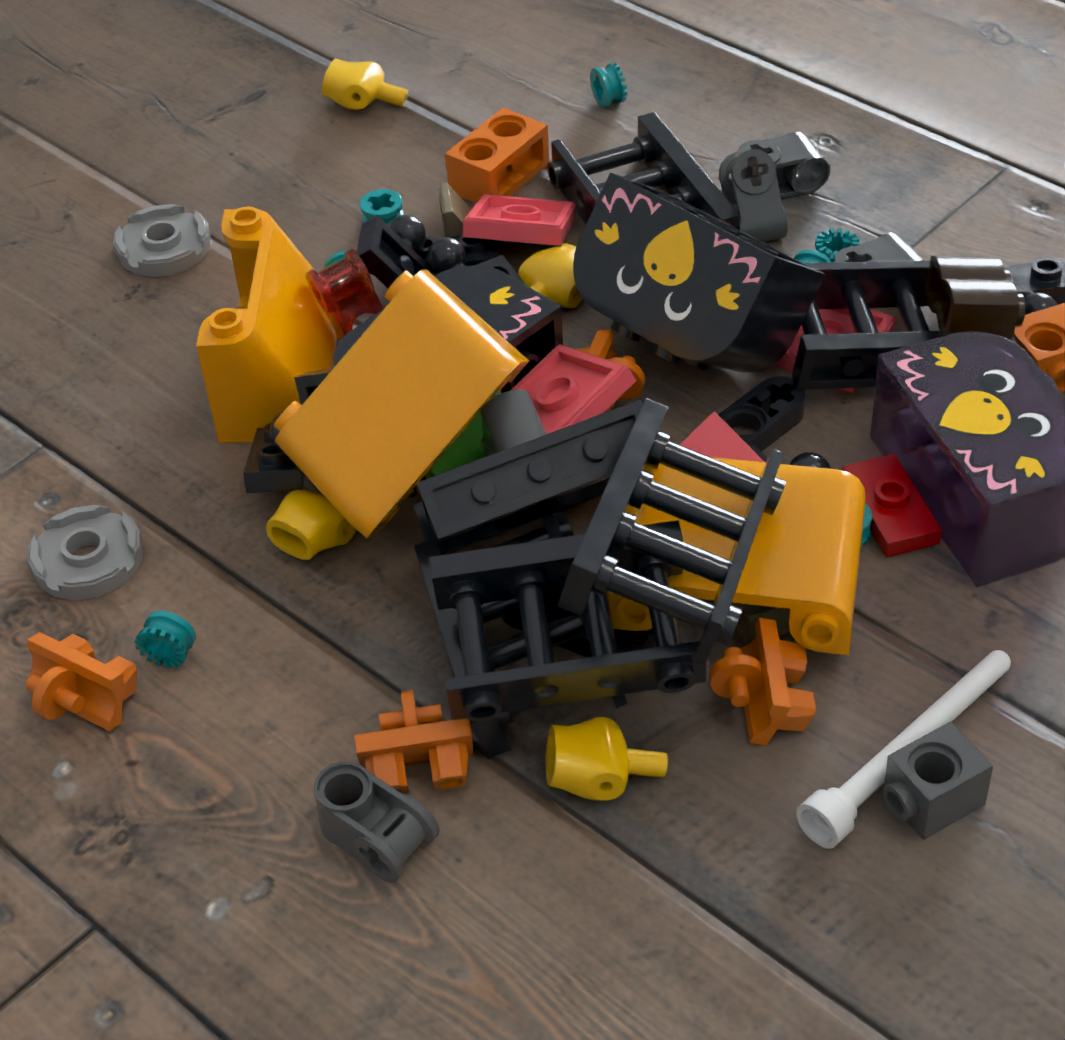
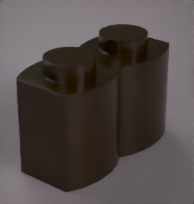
(973, 296)

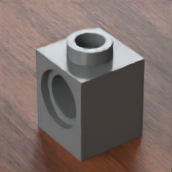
(936, 780)

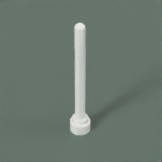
(831, 813)

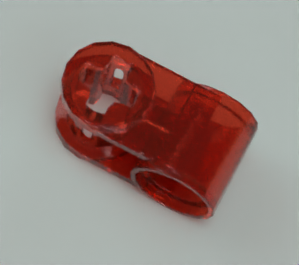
(347, 298)

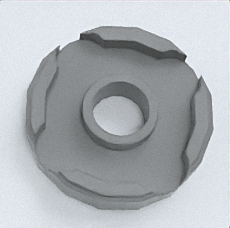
(145, 256)
(90, 575)

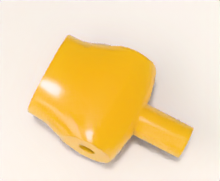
(359, 84)
(552, 275)
(308, 525)
(595, 760)

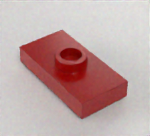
(898, 511)

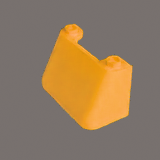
(271, 337)
(397, 400)
(798, 559)

